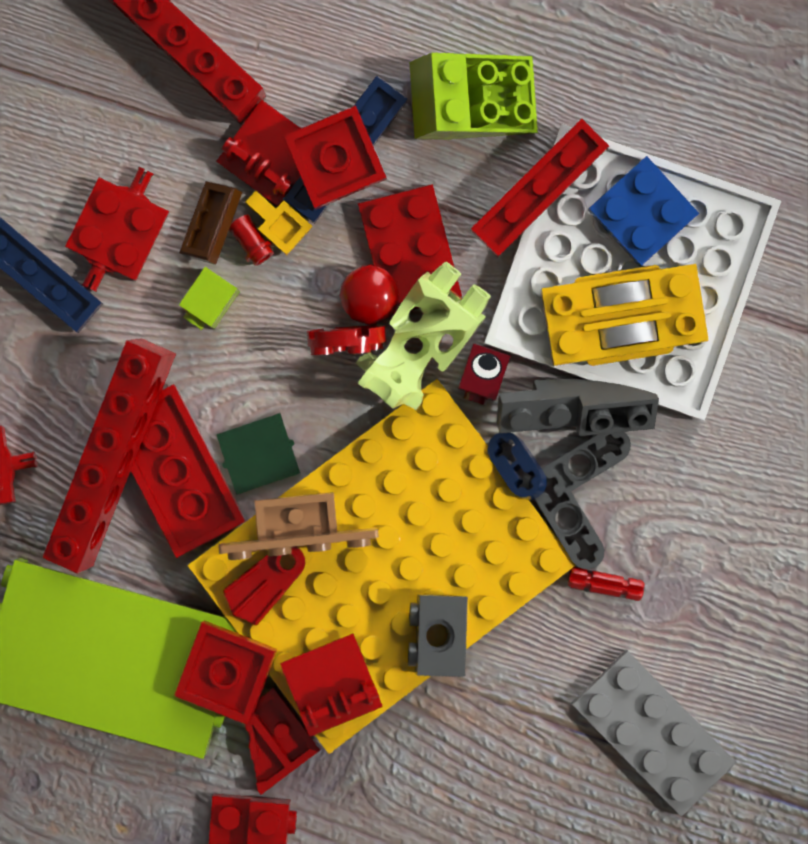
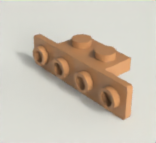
(297, 522)

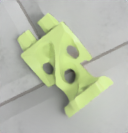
(397, 373)

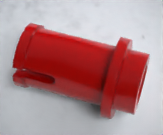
(251, 240)

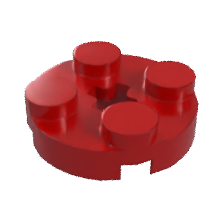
(351, 338)

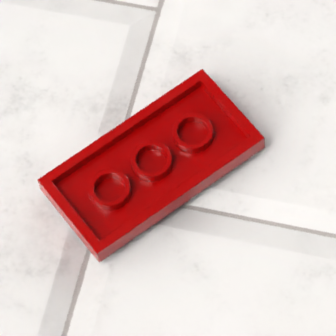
(183, 478)

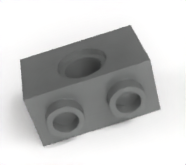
(451, 656)

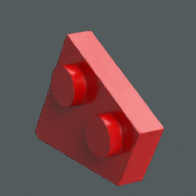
(277, 740)

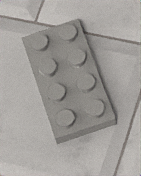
(653, 733)

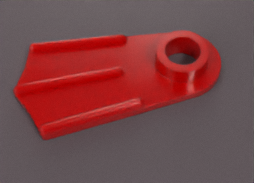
(262, 586)

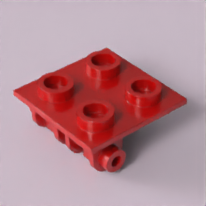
(261, 154)
(331, 685)

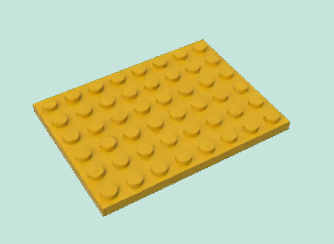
(441, 529)

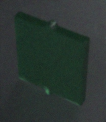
(258, 453)

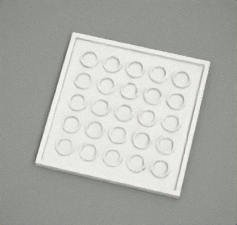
(570, 244)

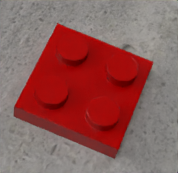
(335, 157)
(225, 672)

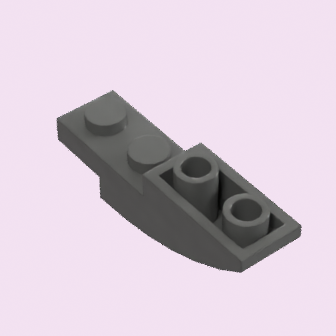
(587, 404)

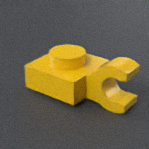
(281, 225)

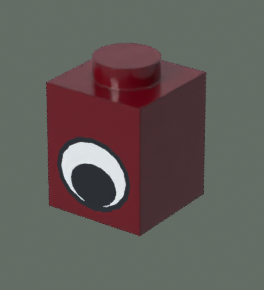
(483, 374)

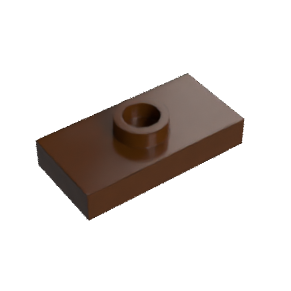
(210, 222)

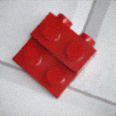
(250, 820)

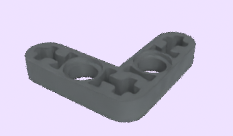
(568, 482)

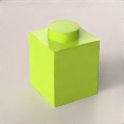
(208, 299)

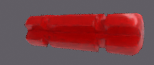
(606, 583)

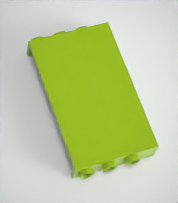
(101, 657)

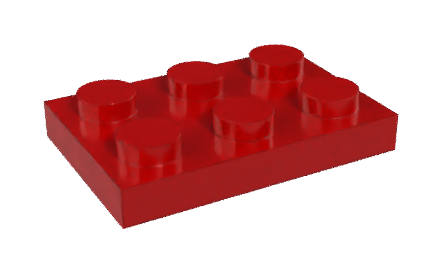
(407, 237)

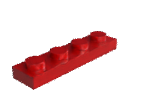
(539, 187)

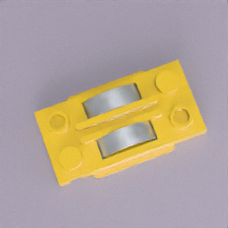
(624, 315)

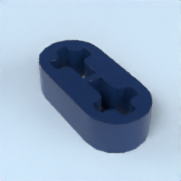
(509, 470)

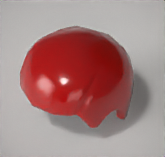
(369, 294)

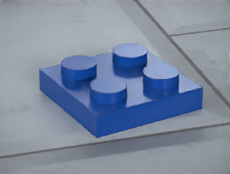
(643, 211)

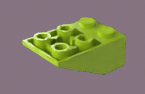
(472, 96)

